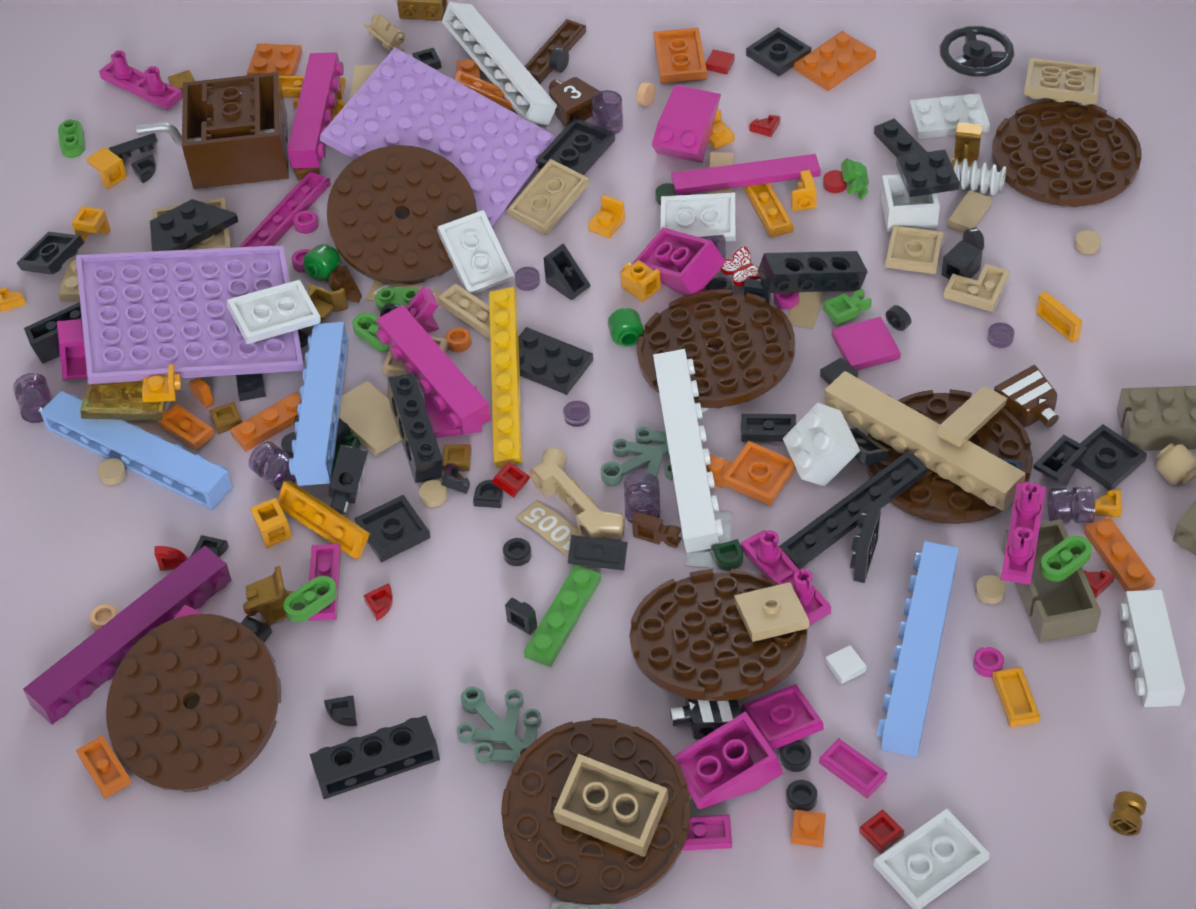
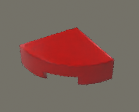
(765, 126)
(168, 557)
(1099, 581)
(379, 601)

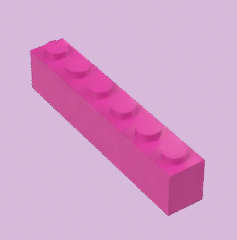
(315, 109)
(433, 370)

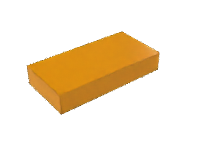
(1059, 316)
(1015, 697)

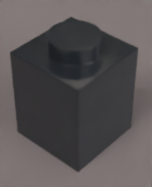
(962, 261)

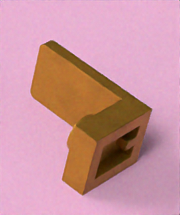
(422, 9)

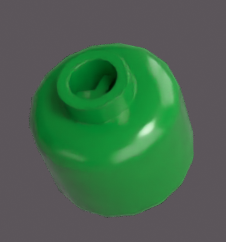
(321, 262)
(625, 326)

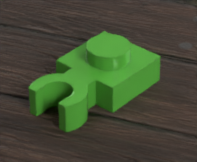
(857, 177)
(846, 308)

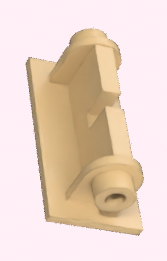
(382, 31)

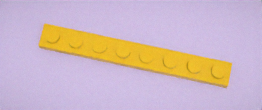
(505, 377)

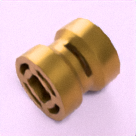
(1127, 813)

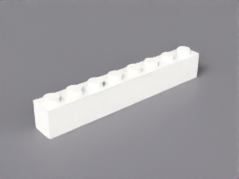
(499, 63)
(686, 451)

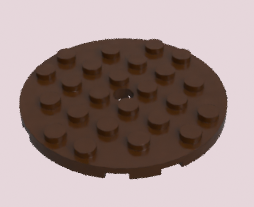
(1101, 151)
(365, 205)
(752, 336)
(939, 498)
(676, 644)
(219, 736)
(569, 861)

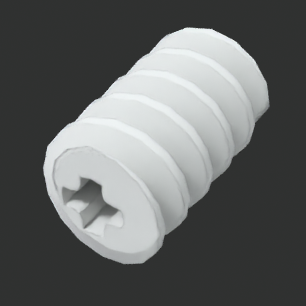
(980, 177)

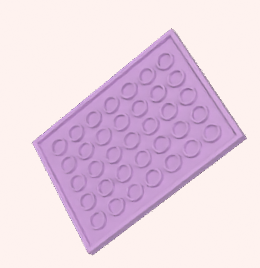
(427, 109)
(173, 310)

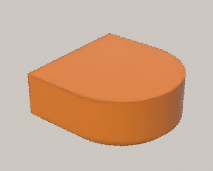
(201, 392)

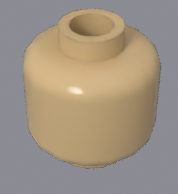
(1176, 464)

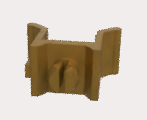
(967, 143)
(327, 301)
(267, 598)

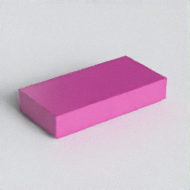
(853, 768)

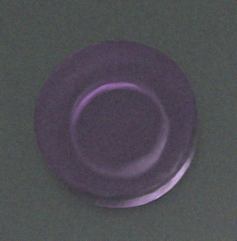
(527, 278)
(1000, 335)
(576, 413)

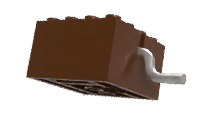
(231, 130)

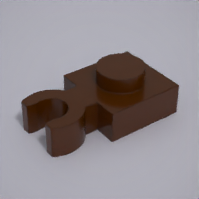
(651, 529)

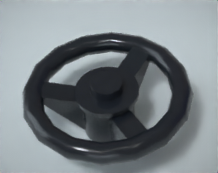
(977, 57)

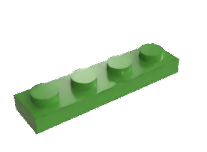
(562, 615)

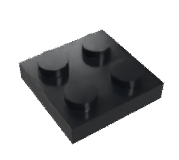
(777, 51)
(927, 173)
(50, 253)
(1110, 457)
(393, 528)
(865, 543)

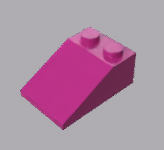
(686, 123)
(683, 260)
(728, 763)

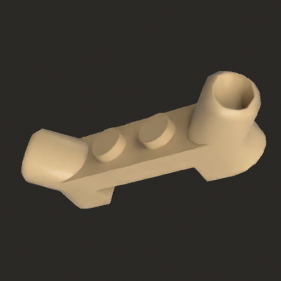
(591, 522)

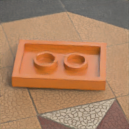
(679, 55)
(835, 60)

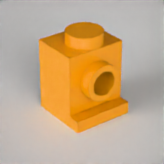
(636, 277)
(271, 522)

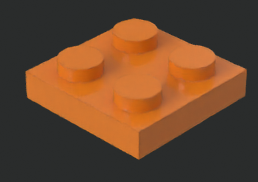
(275, 58)
(759, 473)

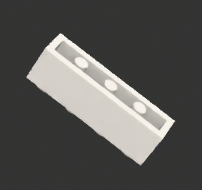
(1152, 648)

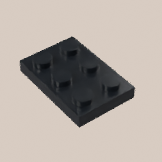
(577, 146)
(551, 360)

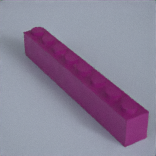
(101, 653)

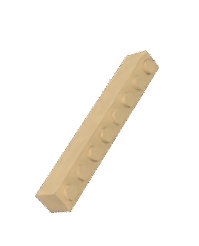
(910, 431)

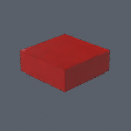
(720, 61)
(511, 479)
(881, 831)

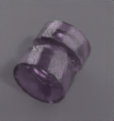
(607, 111)
(32, 396)
(271, 464)
(641, 495)
(1060, 505)

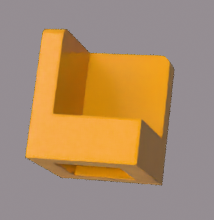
(109, 167)
(90, 221)

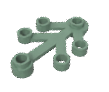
(613, 472)
(501, 732)

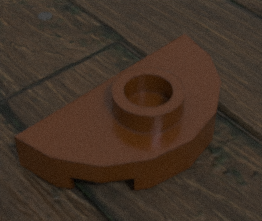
(343, 279)

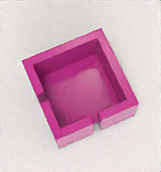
(71, 349)

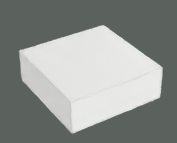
(845, 664)

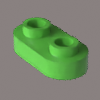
(71, 138)
(398, 296)
(365, 328)
(1063, 560)
(309, 598)

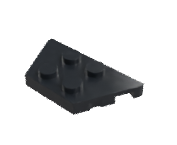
(188, 225)

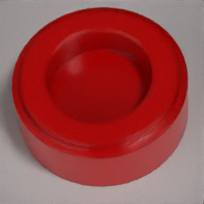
(834, 182)

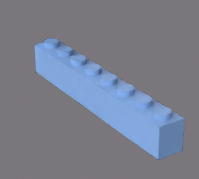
(320, 404)
(139, 451)
(919, 650)

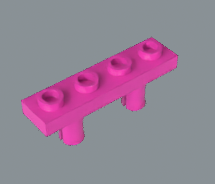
(144, 85)
(1023, 533)
(776, 565)

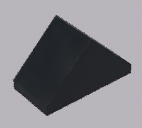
(564, 273)
(1061, 460)

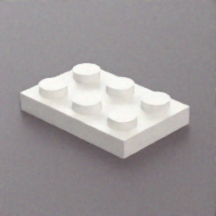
(941, 115)
(700, 214)
(475, 252)
(273, 311)
(931, 860)

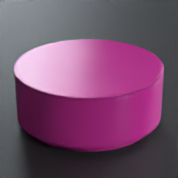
(305, 222)
(297, 260)
(786, 300)
(987, 661)

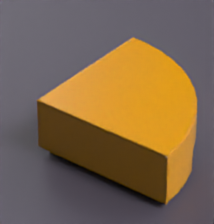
(10, 299)
(1109, 504)

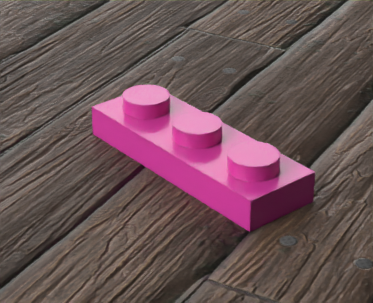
(326, 562)

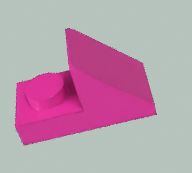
(422, 308)

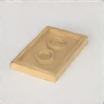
(548, 196)
(369, 417)

